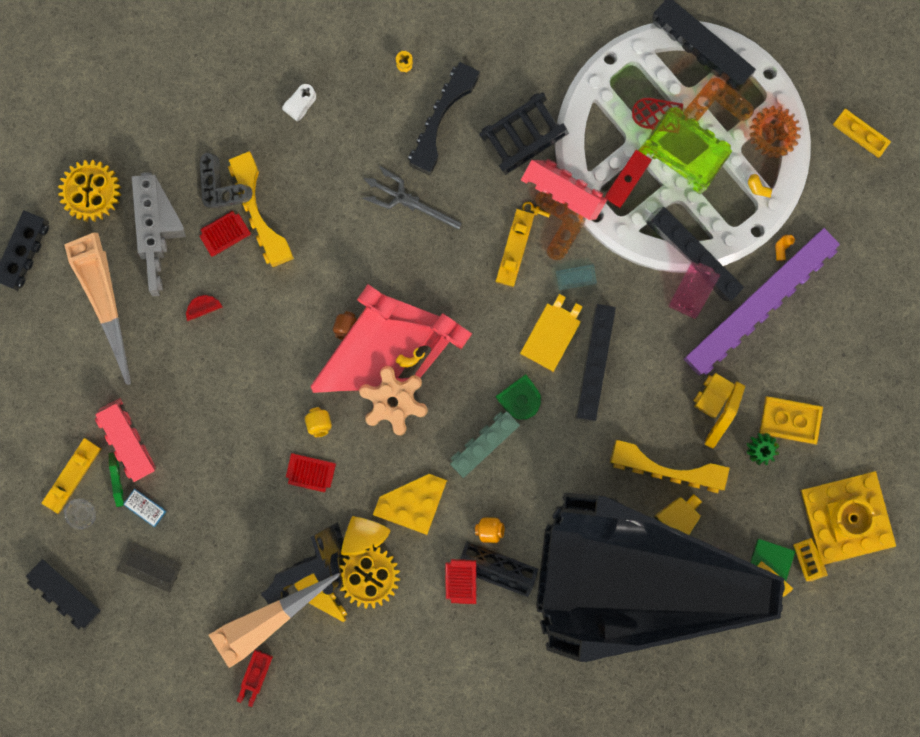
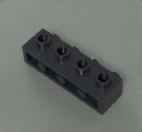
(63, 594)

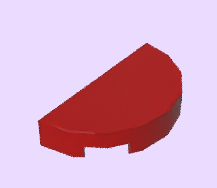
(201, 306)

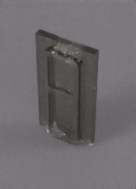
(149, 567)

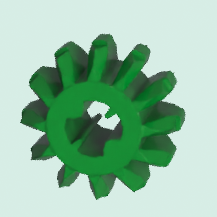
(760, 442)

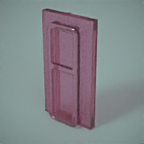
(694, 290)

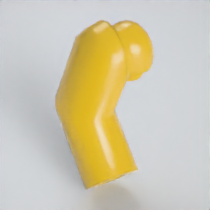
(757, 188)

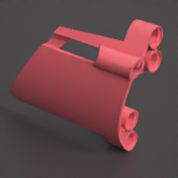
(380, 336)

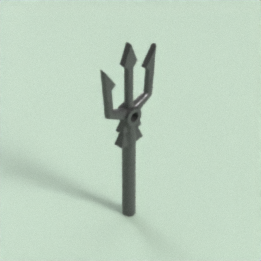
(406, 199)

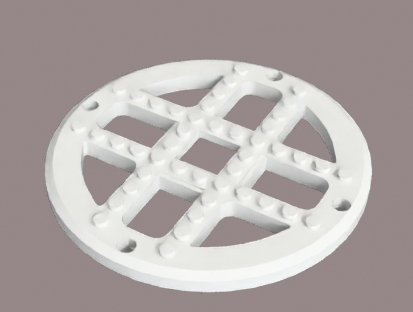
(622, 233)

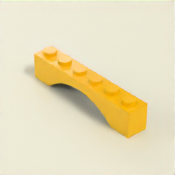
(276, 246)
(630, 456)

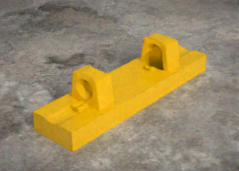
(515, 248)
(71, 475)

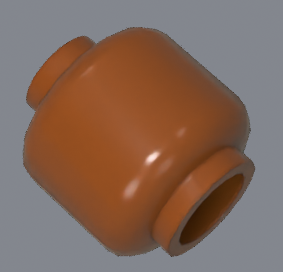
(343, 324)

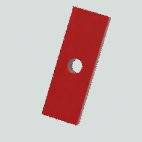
(635, 169)

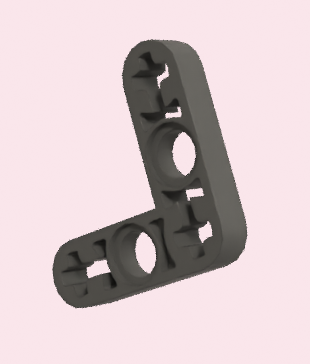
(218, 192)

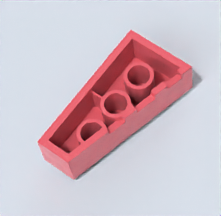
(565, 188)
(125, 440)

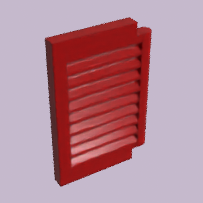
(224, 233)
(310, 472)
(461, 581)

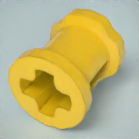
(407, 57)

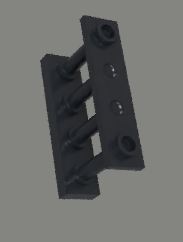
(540, 142)

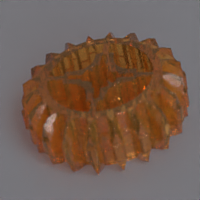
(784, 119)

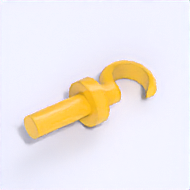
(536, 210)

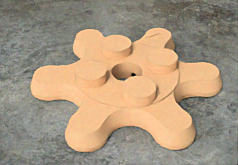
(402, 391)

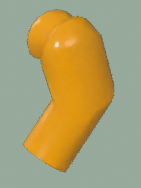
(781, 245)

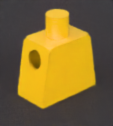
(681, 514)

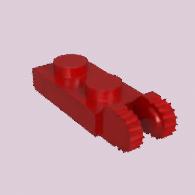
(255, 675)

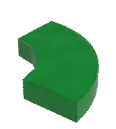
(115, 478)

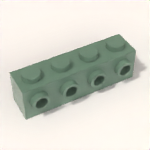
(480, 448)

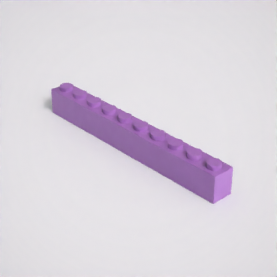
(761, 302)

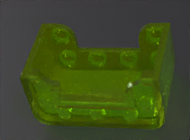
(687, 148)

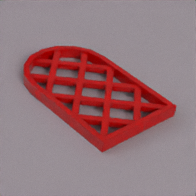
(680, 105)

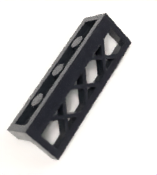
(496, 572)

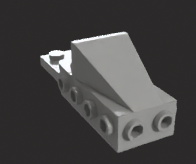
(154, 223)

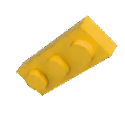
(861, 133)

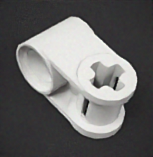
(298, 104)

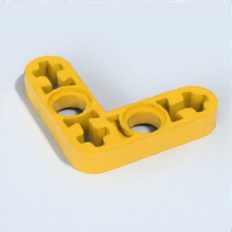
(727, 416)

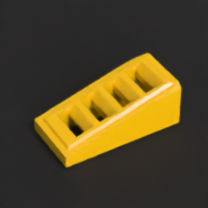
(816, 557)

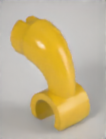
(406, 362)

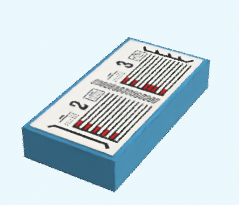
(144, 507)

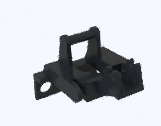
(323, 565)

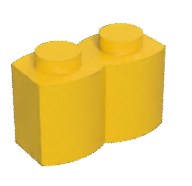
(714, 395)

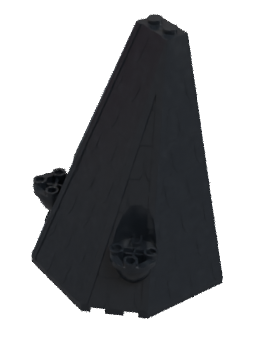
(634, 583)

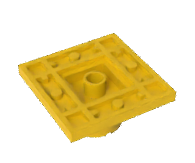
(829, 516)

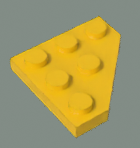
(412, 503)

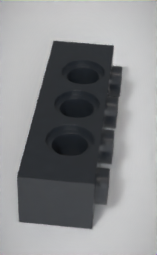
(17, 241)

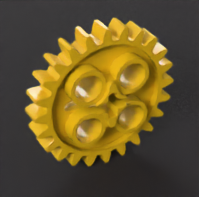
(72, 189)
(358, 591)

